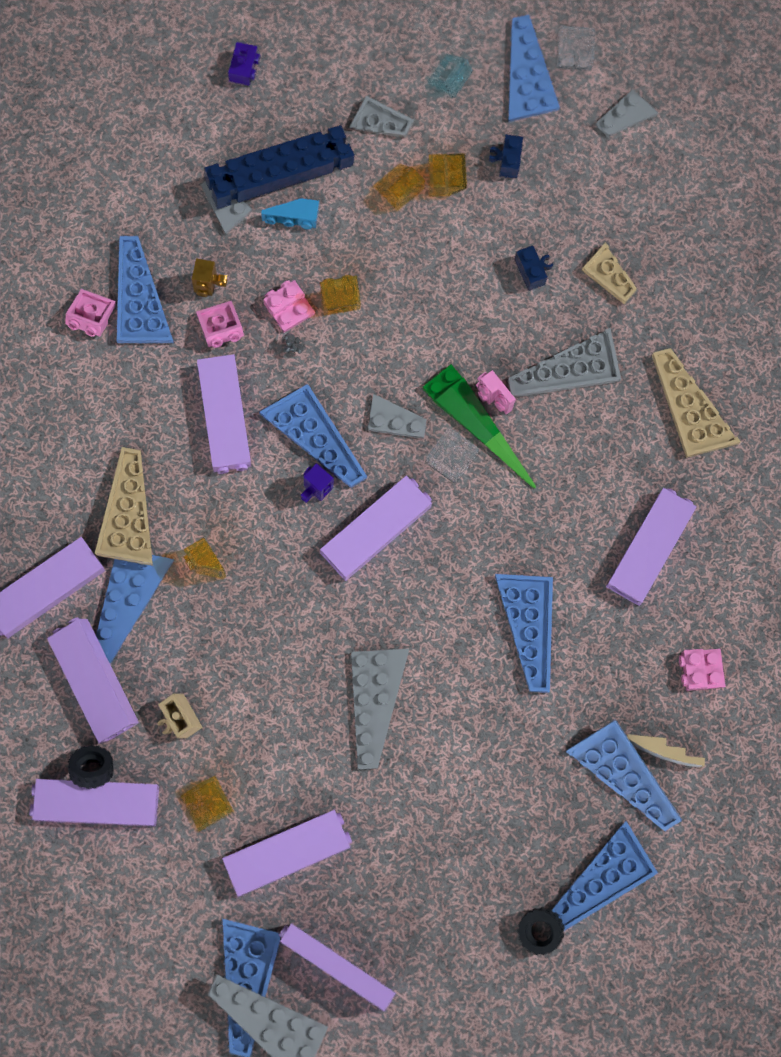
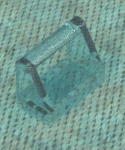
(456, 78)

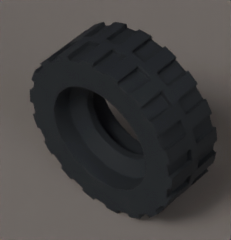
(95, 778)
(526, 937)

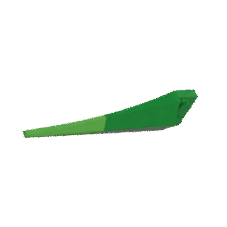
(458, 400)

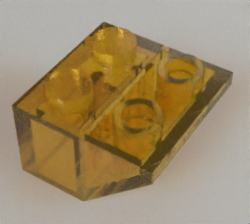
(446, 174)
(340, 295)

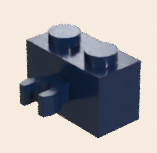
(509, 156)
(532, 268)

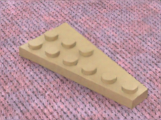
(693, 413)
(125, 521)

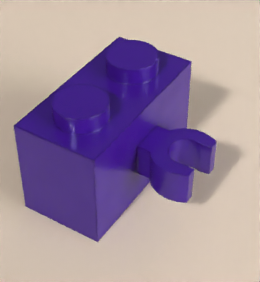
(243, 64)
(317, 483)

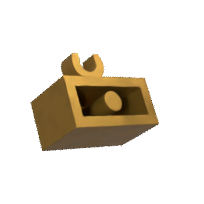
(205, 278)

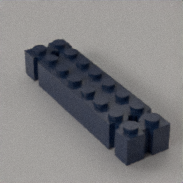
(278, 166)

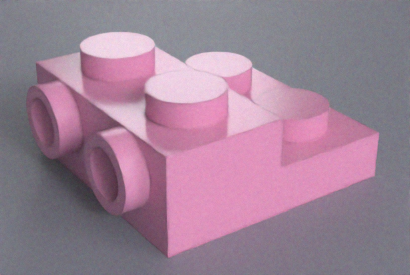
(288, 305)
(89, 313)
(220, 324)
(491, 389)
(702, 669)

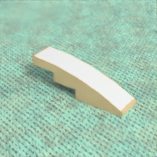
(657, 747)

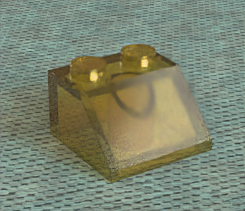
(400, 185)
(203, 560)
(207, 803)

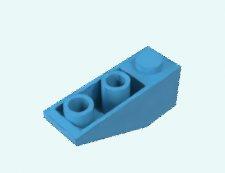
(297, 212)

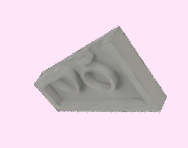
(626, 113)
(381, 119)
(230, 215)
(393, 419)

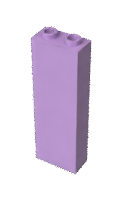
(224, 414)
(376, 527)
(651, 546)
(47, 586)
(92, 680)
(107, 804)
(287, 852)
(336, 966)

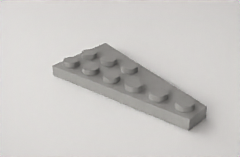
(577, 367)
(375, 690)
(270, 1024)

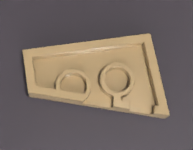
(607, 273)

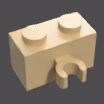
(179, 716)

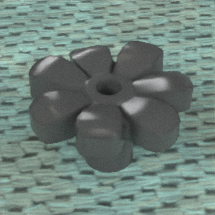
(293, 344)

